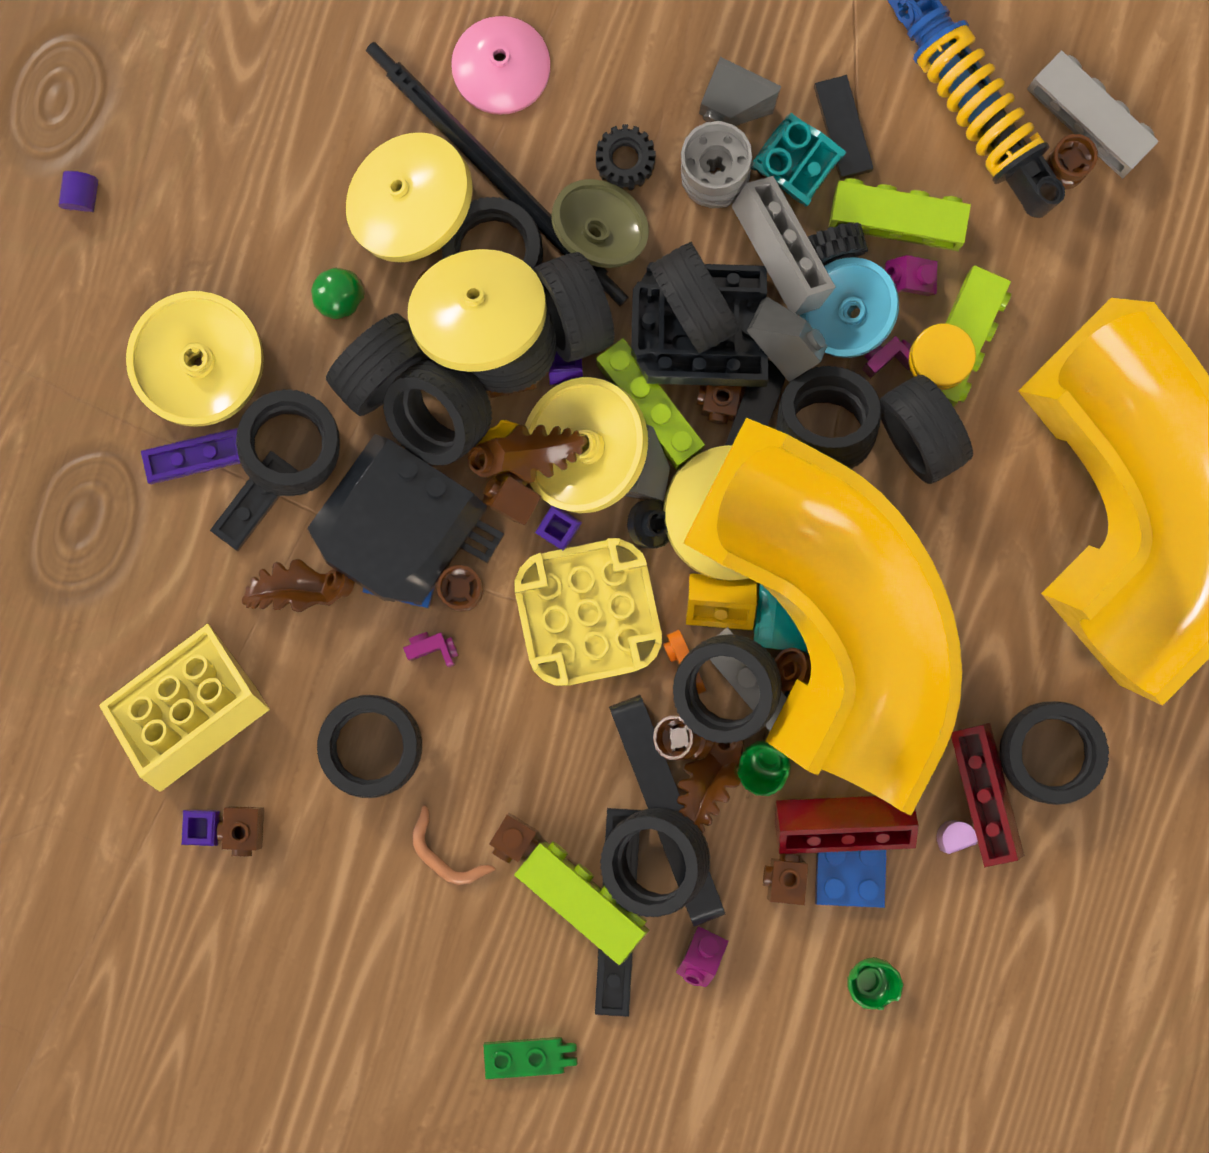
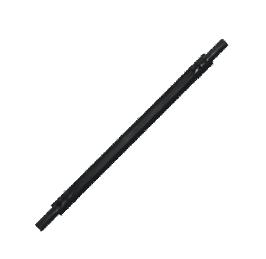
(480, 156)

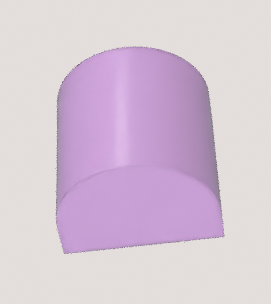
(955, 836)

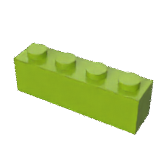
(901, 215)
(975, 312)
(672, 429)
(582, 901)

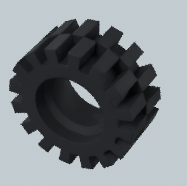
(631, 138)
(839, 242)

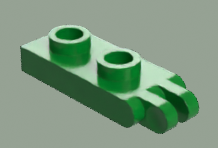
(527, 1057)

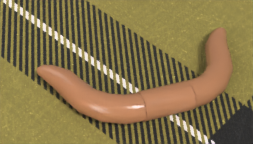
(436, 863)

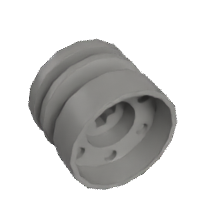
(713, 147)

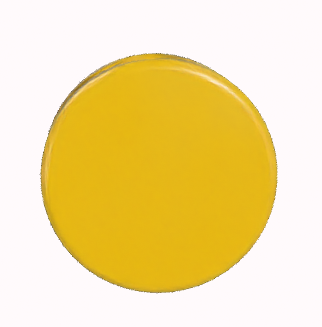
(942, 355)

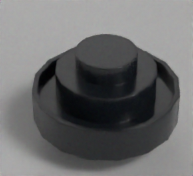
(647, 524)

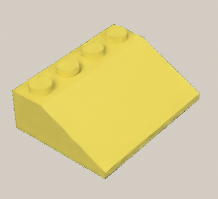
(183, 708)

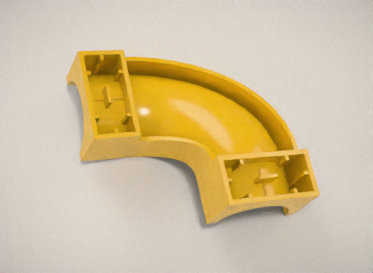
(1139, 422)
(861, 598)

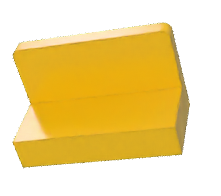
(721, 602)

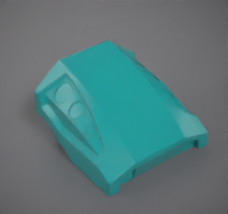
(804, 156)
(774, 625)

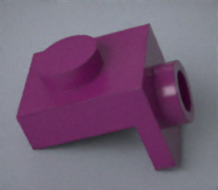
(913, 274)
(882, 355)
(423, 645)
(702, 957)

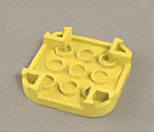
(588, 612)

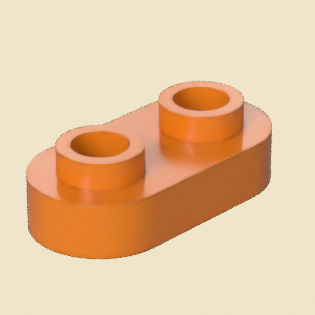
(677, 650)

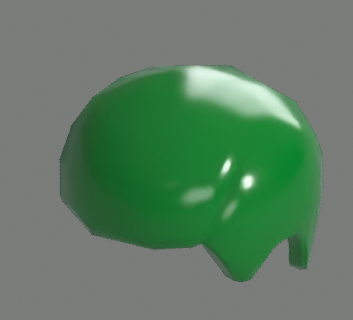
(337, 293)
(763, 769)
(874, 983)

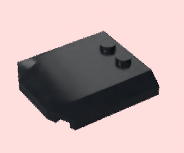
(667, 353)
(394, 523)

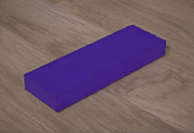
(190, 456)

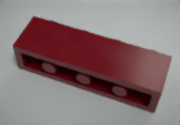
(987, 795)
(843, 825)

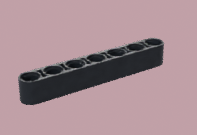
(660, 792)

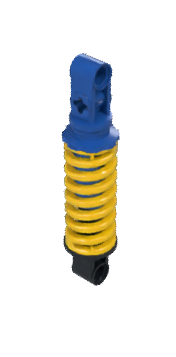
(949, 61)

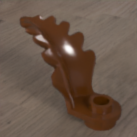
(526, 453)
(298, 586)
(709, 782)

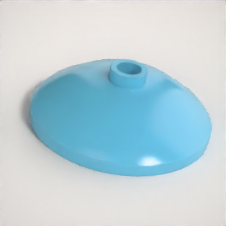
(860, 286)

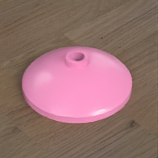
(504, 84)

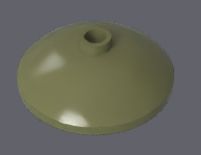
(600, 223)

